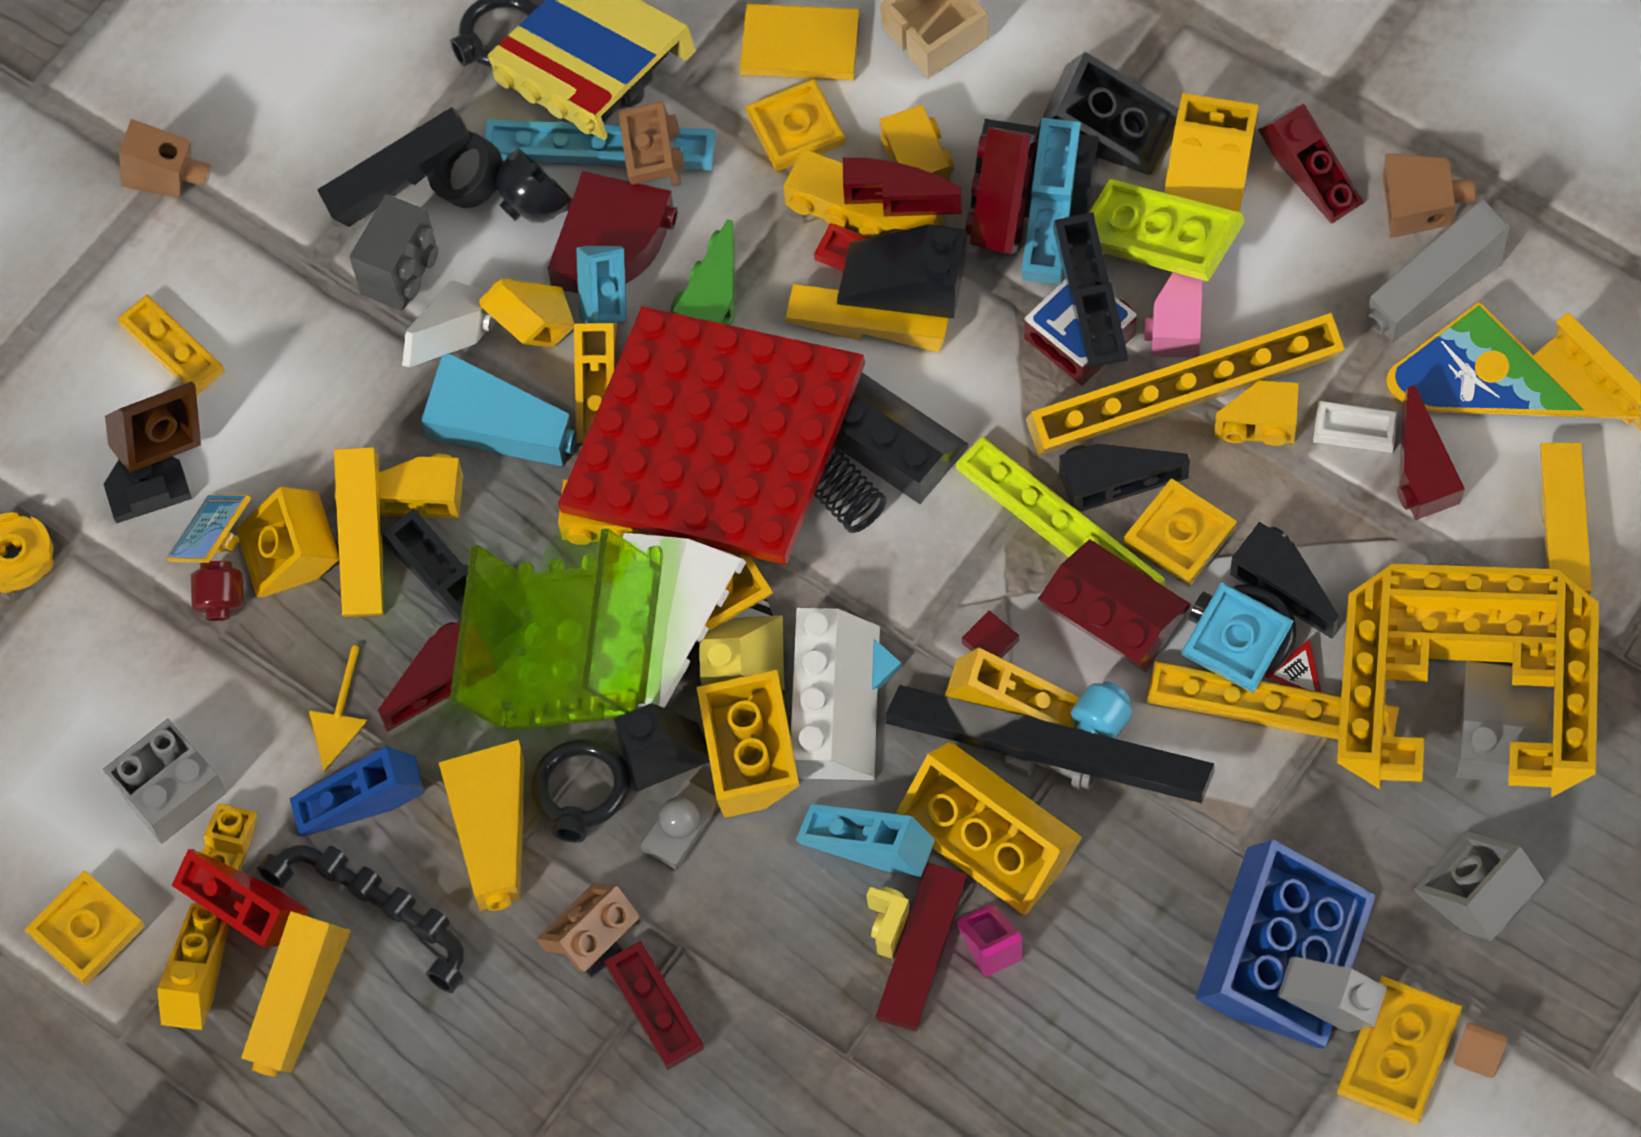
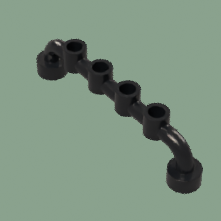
(366, 888)

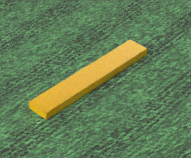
(1269, 705)

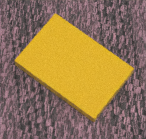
(800, 42)
(1402, 1053)

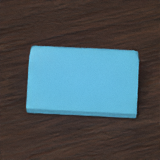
(601, 284)

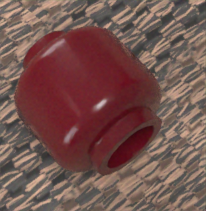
(217, 590)

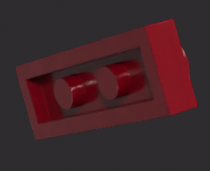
(654, 1005)

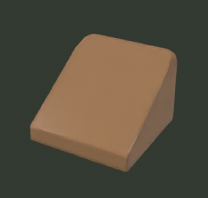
(1480, 1050)

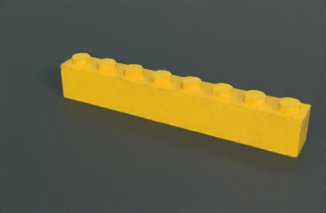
(1184, 384)

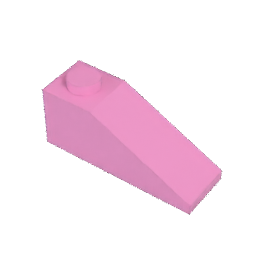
(1176, 318)

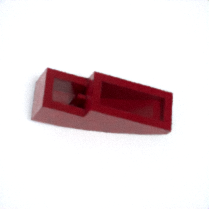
(899, 187)

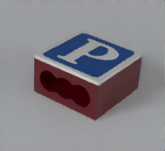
(1055, 332)

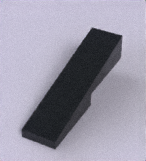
(404, 160)
(1090, 290)
(429, 560)

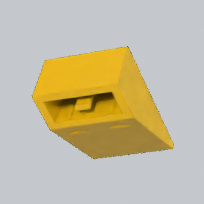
(1211, 150)

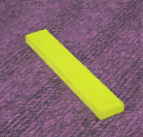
(1038, 504)

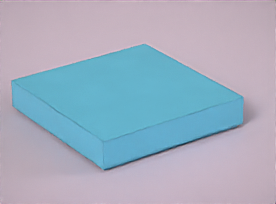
(1237, 637)

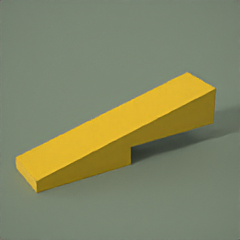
(818, 310)
(1565, 512)
(359, 531)

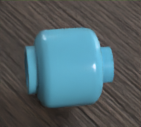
(1102, 710)

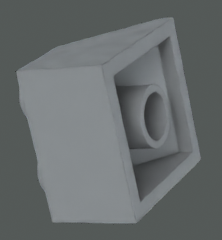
(1480, 884)

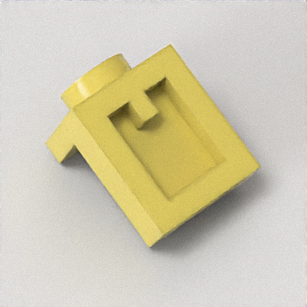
(888, 927)

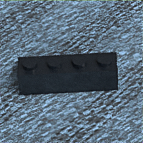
(897, 440)

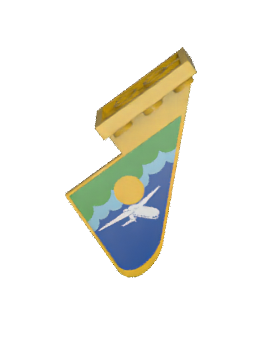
(1485, 370)

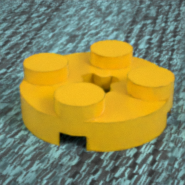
(33, 559)

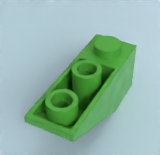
(712, 281)

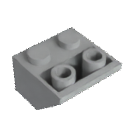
(165, 780)

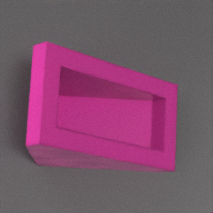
(991, 939)

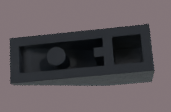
(1113, 472)
(1275, 563)

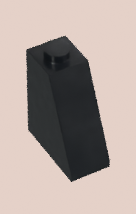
(659, 744)

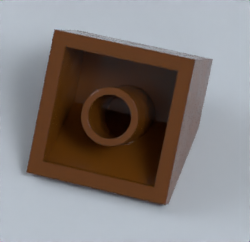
(155, 427)

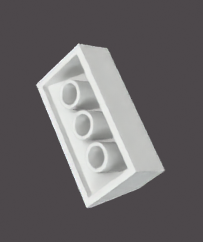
(834, 695)

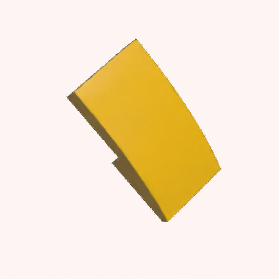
(229, 835)

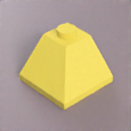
(742, 649)

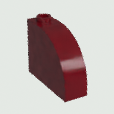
(612, 214)

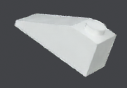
(447, 324)

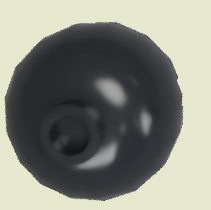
(529, 190)

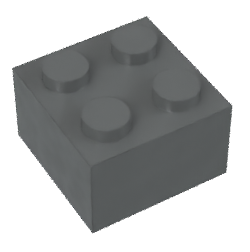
(394, 252)

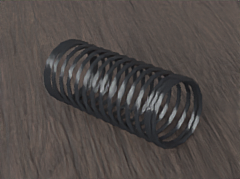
(853, 511)

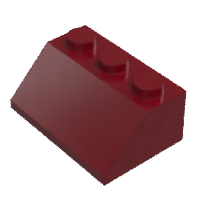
(1001, 189)
(1114, 604)

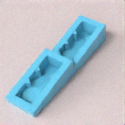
(1050, 198)

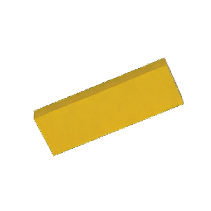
(170, 344)

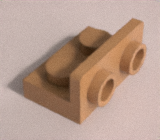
(650, 144)
(589, 925)

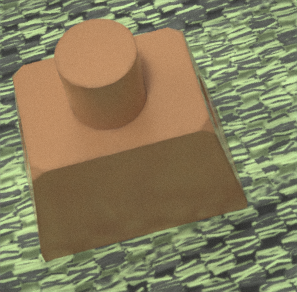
(158, 161)
(1421, 193)

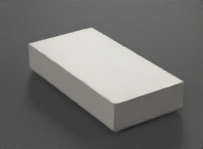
(1355, 426)

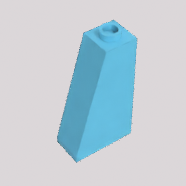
(494, 416)

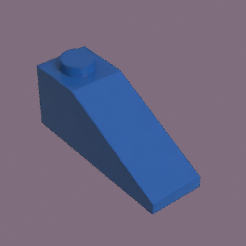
(358, 792)

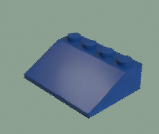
(1279, 912)

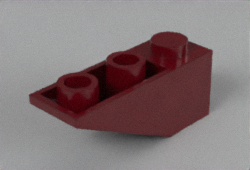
(1311, 162)

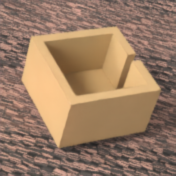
(935, 30)

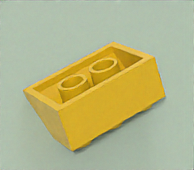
(748, 742)

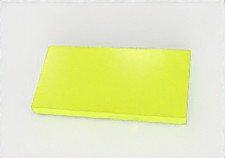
(1164, 229)

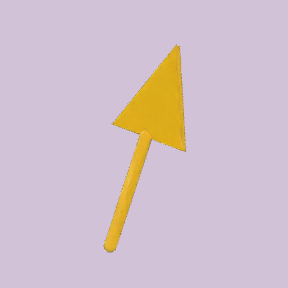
(336, 731)

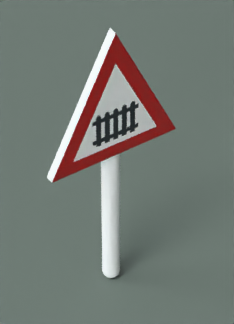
(1298, 670)

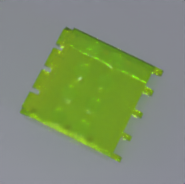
(558, 639)

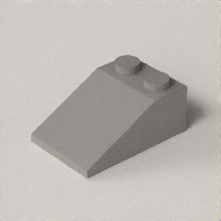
(1493, 717)

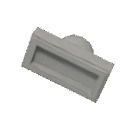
(680, 824)

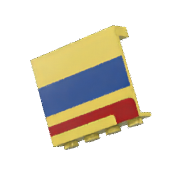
(586, 55)

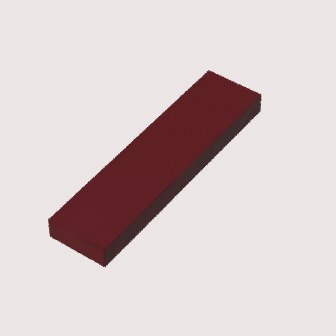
(921, 947)

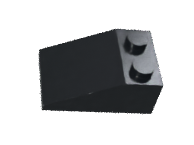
(1124, 115)
(906, 271)

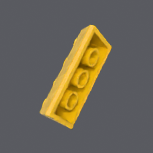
(988, 827)

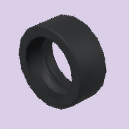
(483, 183)

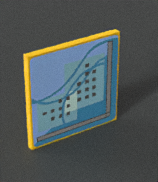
(210, 529)

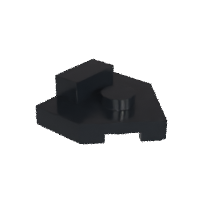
(146, 488)

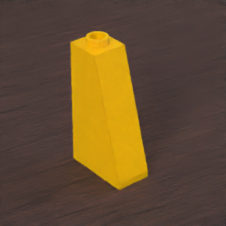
(488, 814)
(293, 992)

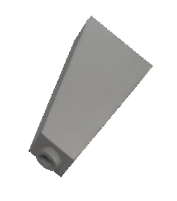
(1440, 272)

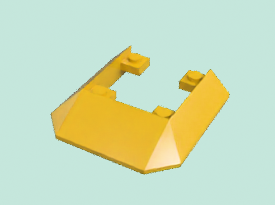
(1471, 615)

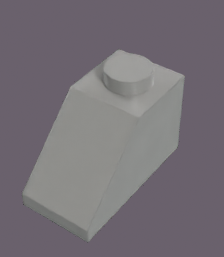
(1333, 993)

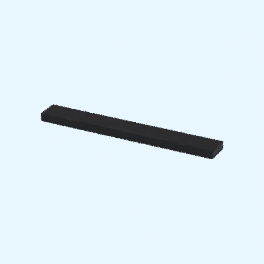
(1050, 743)

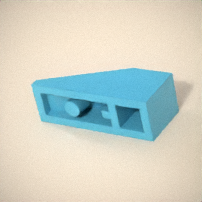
(868, 837)

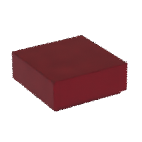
(991, 635)

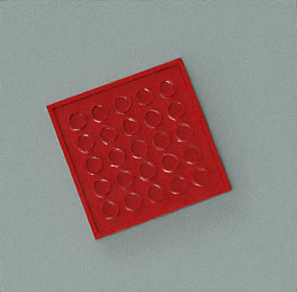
(712, 434)

